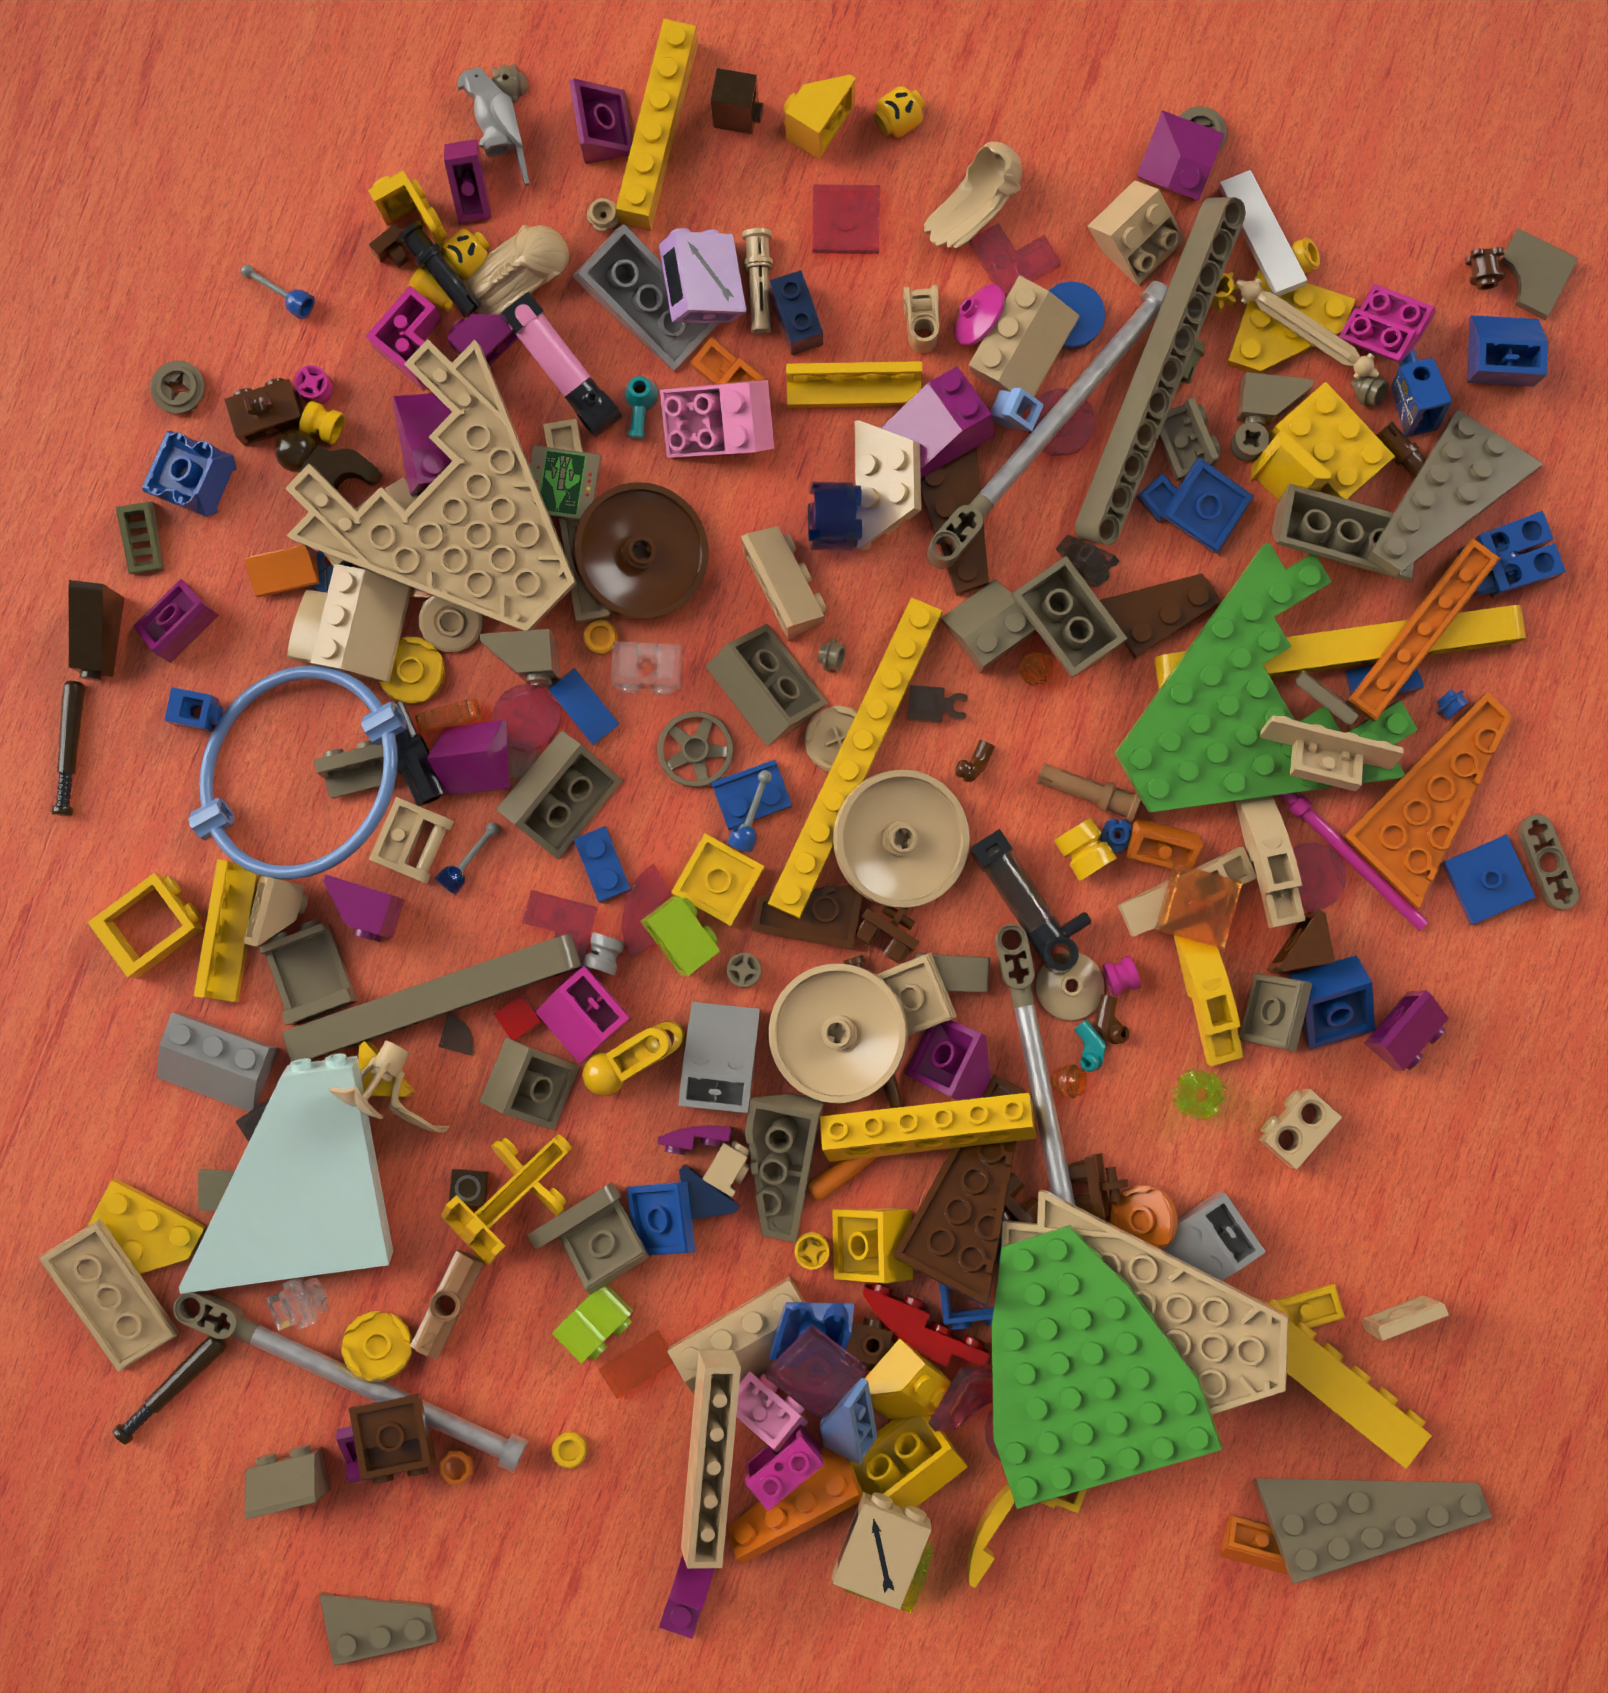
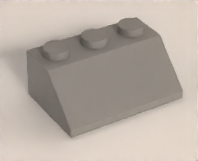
(214, 1061)

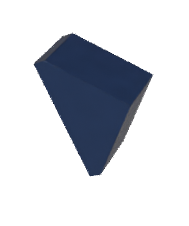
(705, 1198)

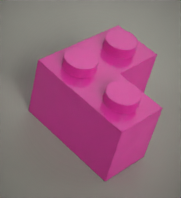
(404, 330)

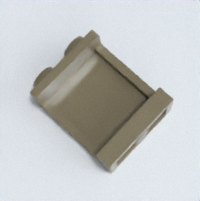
(308, 972)

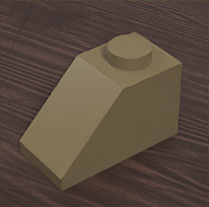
(1267, 396)

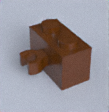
(264, 411)

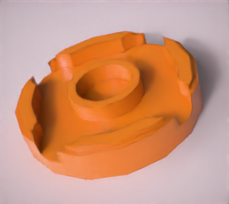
(1146, 1215)

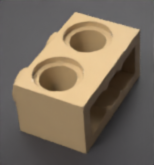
(1305, 1135)

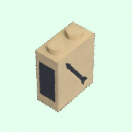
(882, 1550)

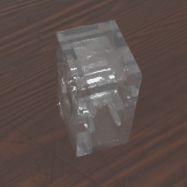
(632, 656)

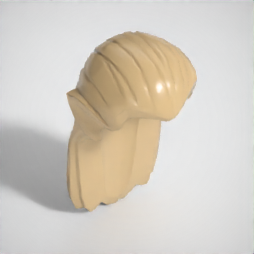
(980, 196)
(518, 267)

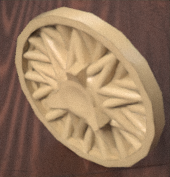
(449, 624)

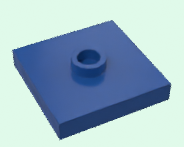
(1207, 505)
(1488, 879)
(662, 1217)

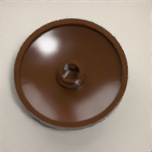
(640, 551)

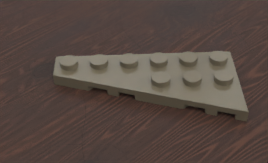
(1455, 484)
(1350, 1521)

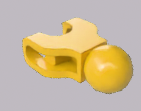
(607, 1072)

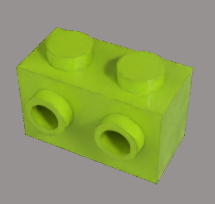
(681, 935)

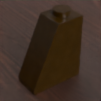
(93, 628)

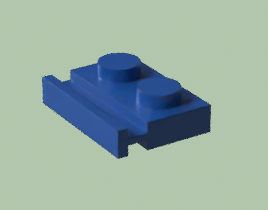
(738, 791)

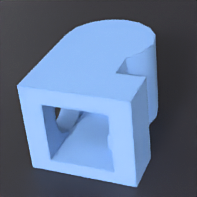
(1011, 405)

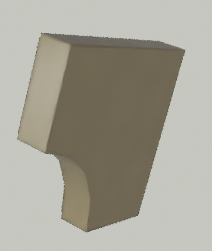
(1539, 272)
(1327, 697)

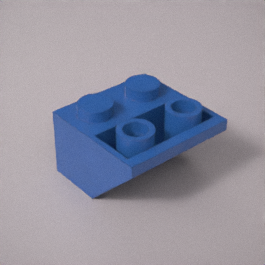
(1506, 351)

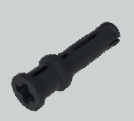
(429, 257)

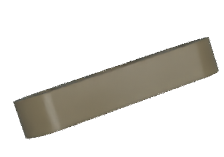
(1548, 835)
(573, 1216)

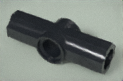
(414, 763)

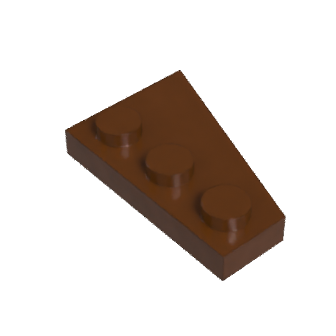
(1159, 610)
(826, 920)

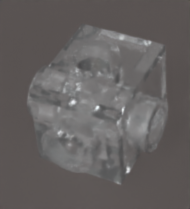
(298, 1303)

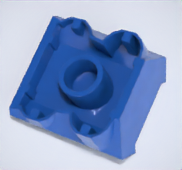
(189, 473)
(796, 1317)

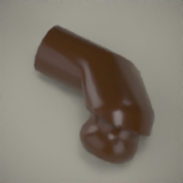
(971, 770)
(1108, 1023)

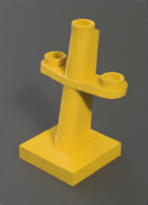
(475, 1227)

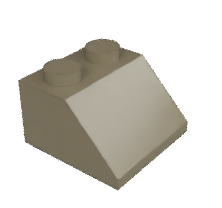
(988, 625)
(527, 653)
(529, 1084)
(285, 1481)

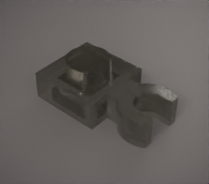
(929, 704)

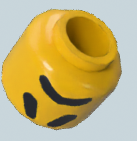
(899, 111)
(465, 252)

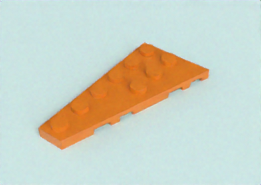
(1422, 811)

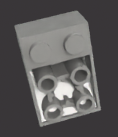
(719, 1057)
(1215, 1238)

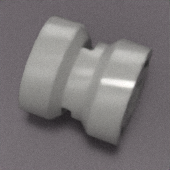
(603, 953)

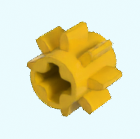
(1228, 287)

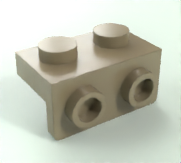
(1187, 438)
(351, 770)

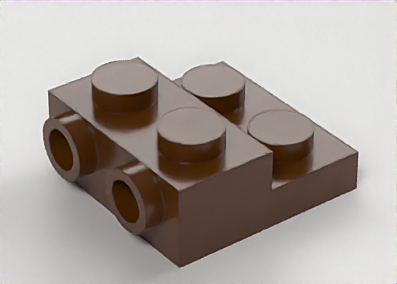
(392, 1438)

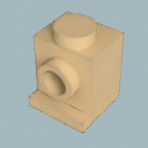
(728, 1167)

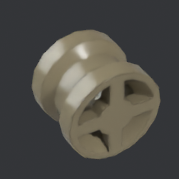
(1245, 448)
(745, 965)

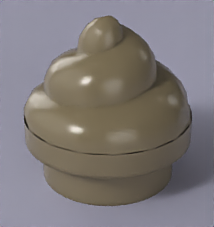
(1370, 390)

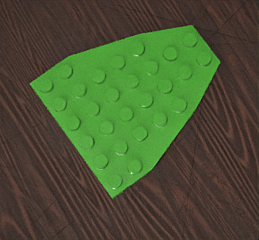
(1084, 1375)

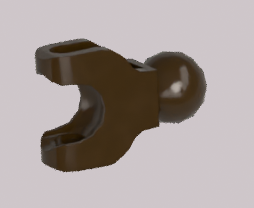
(298, 449)

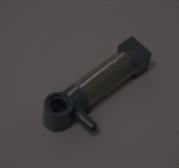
(1025, 902)

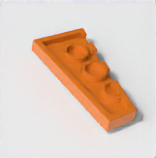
(812, 1502)

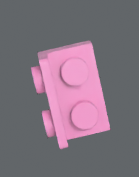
(767, 1412)

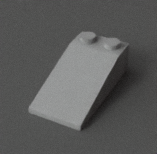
(633, 290)

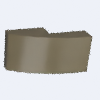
(963, 972)

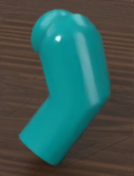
(1093, 1048)

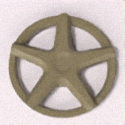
(695, 749)

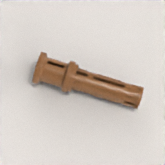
(1106, 796)

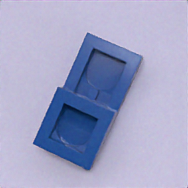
(583, 706)

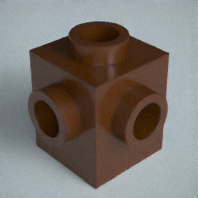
(880, 1339)

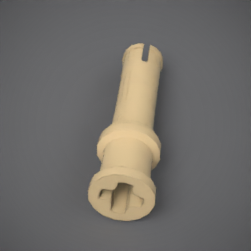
(758, 265)

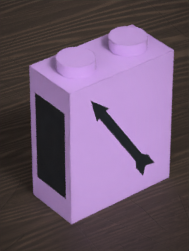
(702, 277)

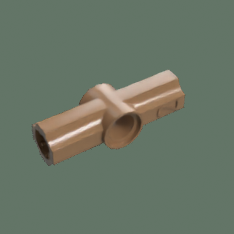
(436, 1323)

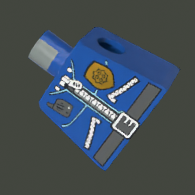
(1420, 395)

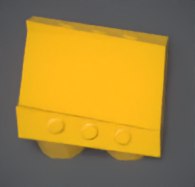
(1285, 463)

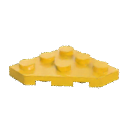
(1266, 342)
(147, 1228)

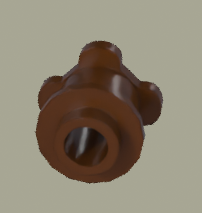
(1485, 267)

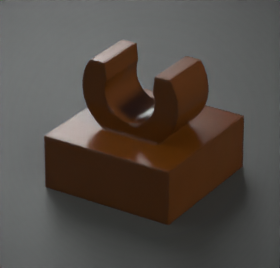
(388, 246)

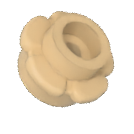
(601, 206)

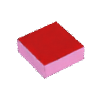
(517, 1017)

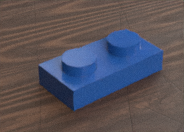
(602, 864)

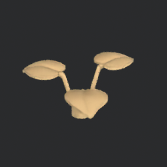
(386, 1066)

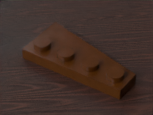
(942, 494)

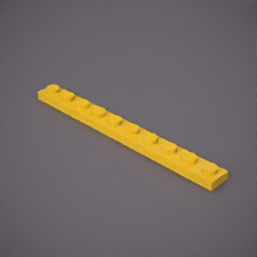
(855, 756)

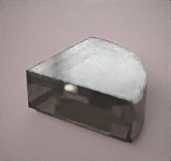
(457, 1036)

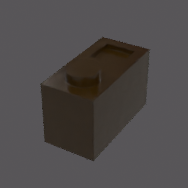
(735, 101)

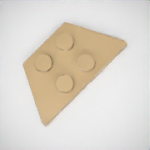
(889, 481)

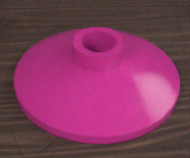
(979, 314)

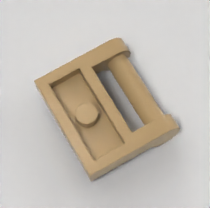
(401, 834)

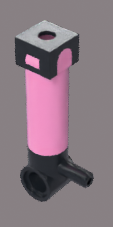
(550, 351)

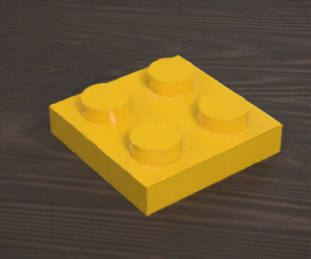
(718, 879)

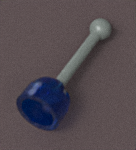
(452, 876)

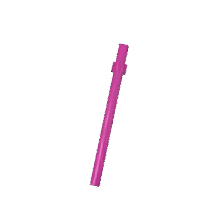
(1300, 807)

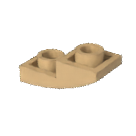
(306, 626)

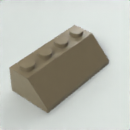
(1330, 527)

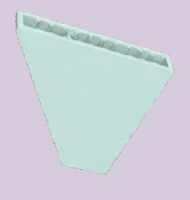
(303, 1190)

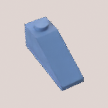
(851, 1424)

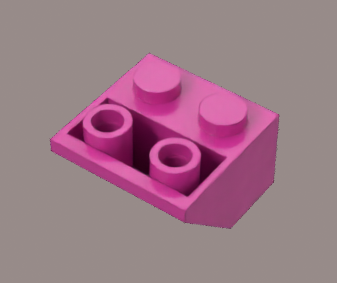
(583, 1014)

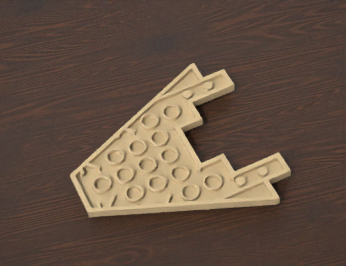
(475, 530)
(1218, 1330)

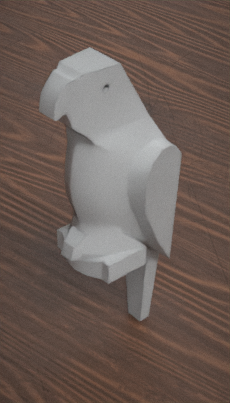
(494, 116)

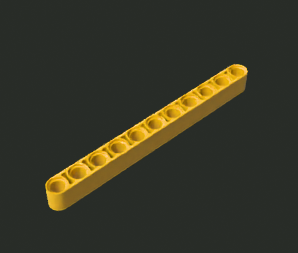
(1367, 643)

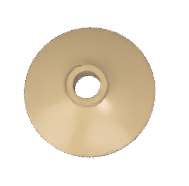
(1066, 1004)

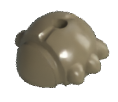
(515, 85)

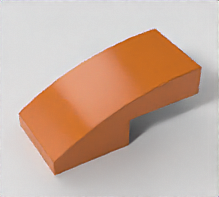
(721, 366)

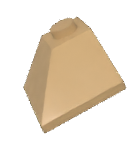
(274, 909)

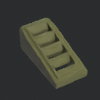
(151, 523)

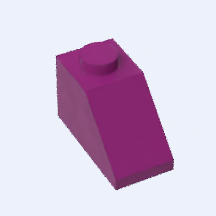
(467, 180)
(487, 331)

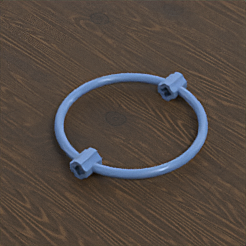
(216, 816)

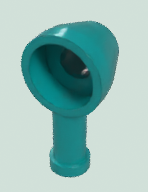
(640, 404)

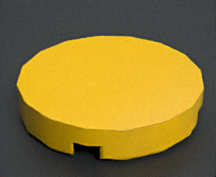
(416, 672)
(376, 1346)

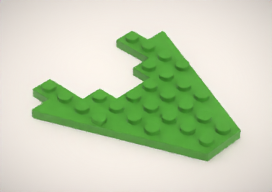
(1206, 721)

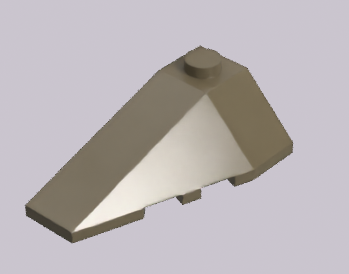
(782, 1150)

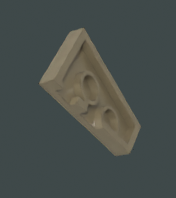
(374, 1627)

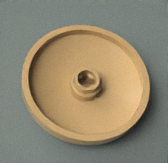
(901, 838)
(838, 1033)

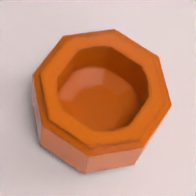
(456, 1467)

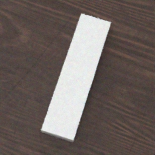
(1265, 236)

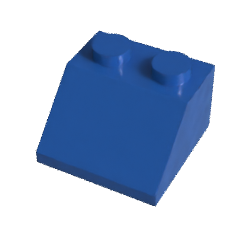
(1338, 1002)

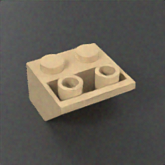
(1137, 231)

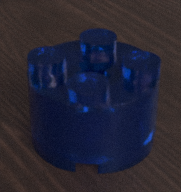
(833, 516)

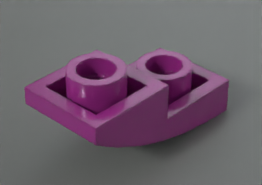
(682, 1139)

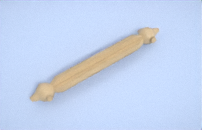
(1307, 328)

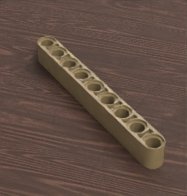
(432, 999)

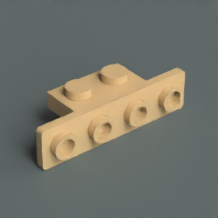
(1329, 754)

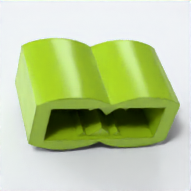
(593, 1323)

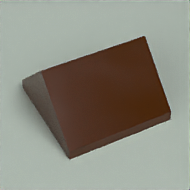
(1306, 945)

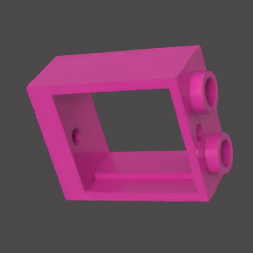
(776, 1475)

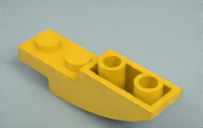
(1212, 1000)

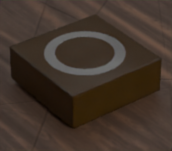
(469, 1186)

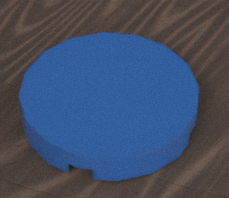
(1090, 308)

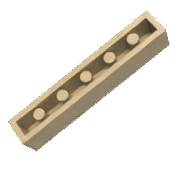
(710, 1458)

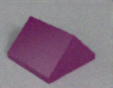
(601, 121)
(175, 621)
(471, 758)

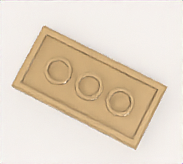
(109, 1295)

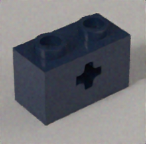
(796, 312)

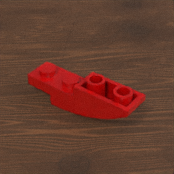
(908, 1322)

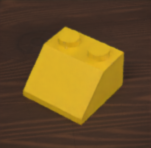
(818, 113)
(866, 1244)
(906, 1383)

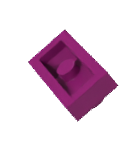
(686, 1599)

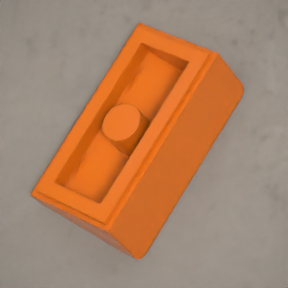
(283, 570)
(1163, 844)
(1251, 1544)

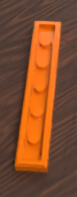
(1423, 630)

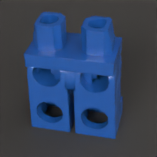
(1517, 570)

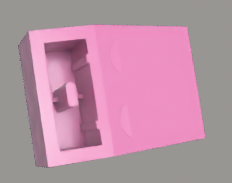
(717, 419)

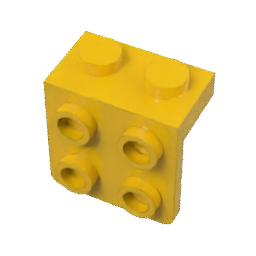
(398, 196)

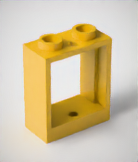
(118, 945)

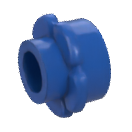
(1451, 703)
(1108, 835)

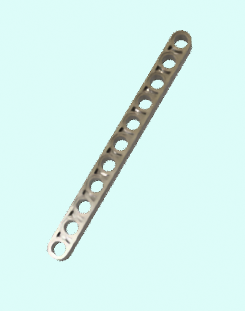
(1160, 370)

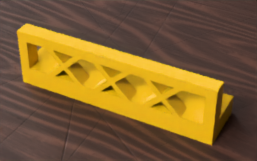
(852, 384)
(226, 925)

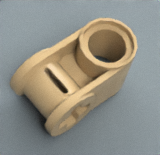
(922, 311)

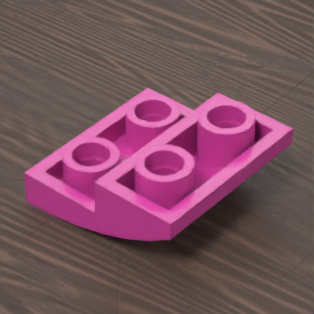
(1388, 323)

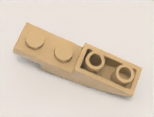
(1273, 860)
(1143, 909)

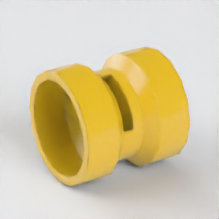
(321, 422)
(811, 1256)

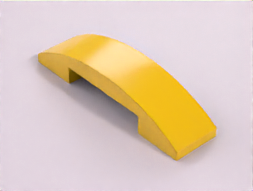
(979, 1555)

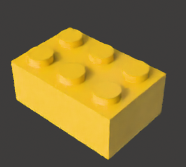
(1336, 440)

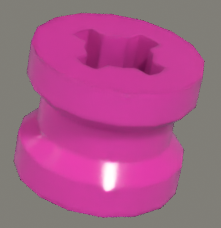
(309, 378)
(1121, 976)

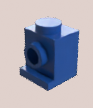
(182, 706)

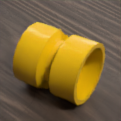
(1085, 849)

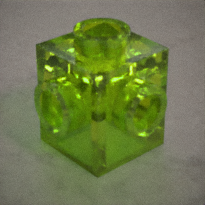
(1186, 1094)

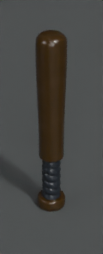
(68, 744)
(177, 1381)

